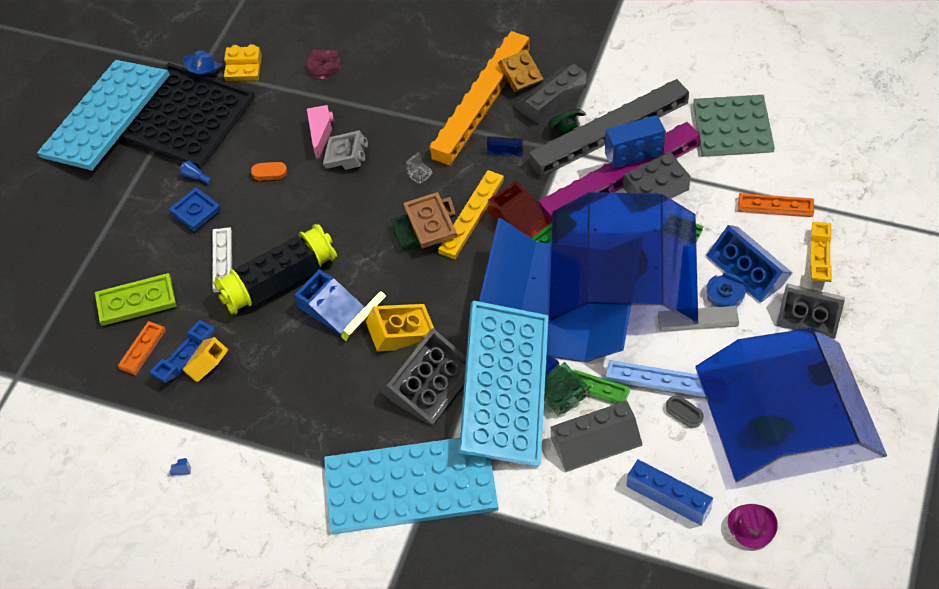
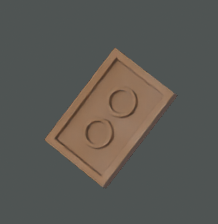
(430, 220)

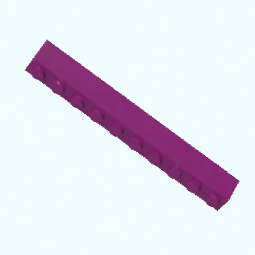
(608, 180)

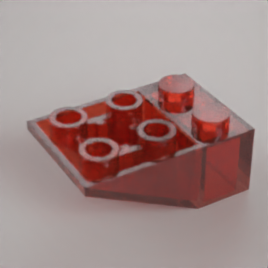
(518, 209)

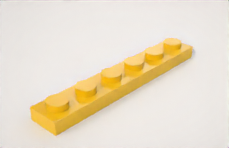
(472, 214)

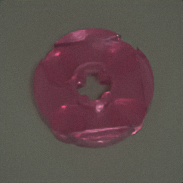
(331, 61)

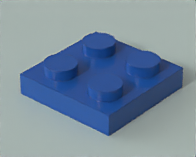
(195, 209)

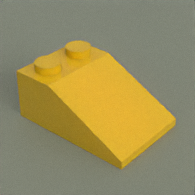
(398, 325)

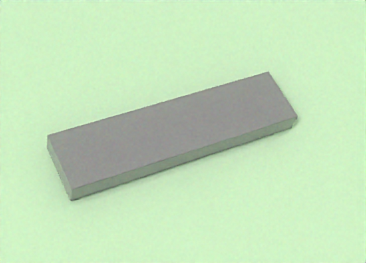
(707, 318)

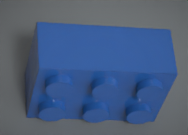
(635, 141)

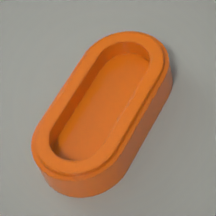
(269, 171)

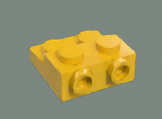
(242, 63)

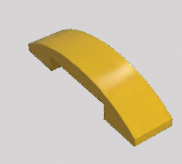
(820, 252)

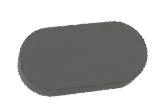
(684, 411)

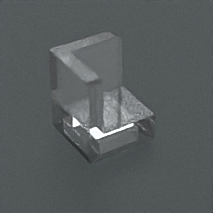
(417, 170)

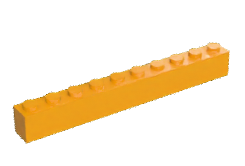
(476, 102)

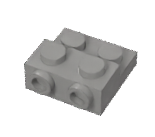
(345, 150)

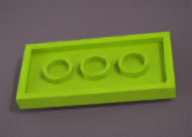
(135, 299)

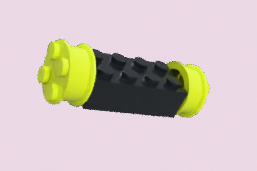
(275, 269)

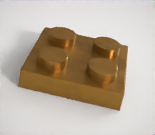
(520, 71)

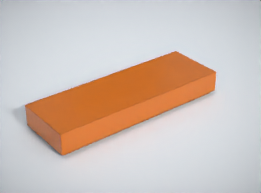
(141, 348)

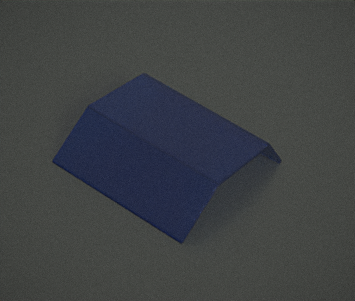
(624, 253)
(784, 399)

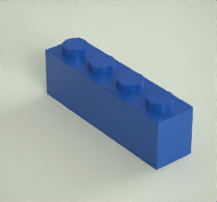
(669, 492)

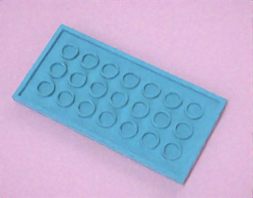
(103, 114)
(504, 384)
(407, 486)

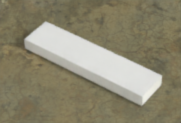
(222, 253)

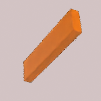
(776, 205)

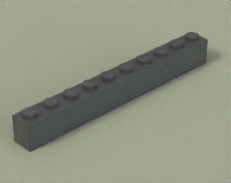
(592, 135)

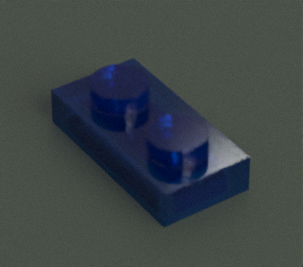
(505, 146)

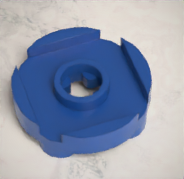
(718, 297)

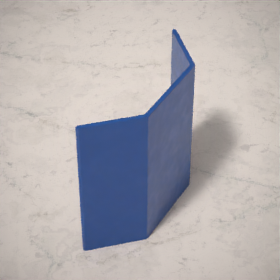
(520, 280)

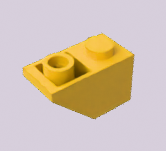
(205, 358)

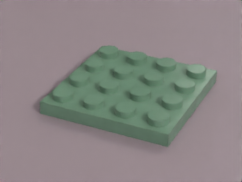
(733, 125)

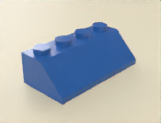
(748, 260)

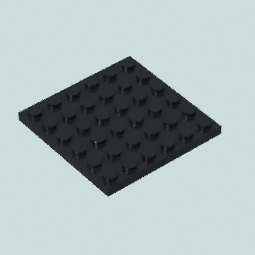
(188, 116)

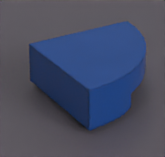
(182, 467)

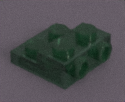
(564, 389)

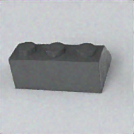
(810, 308)

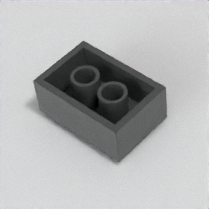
(659, 176)

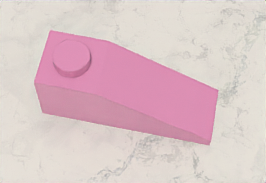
(320, 127)

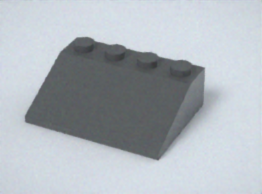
(427, 378)

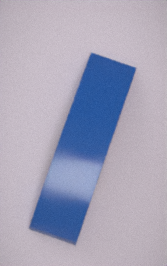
(169, 369)

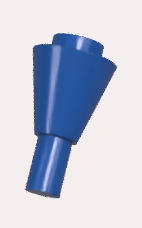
(189, 170)

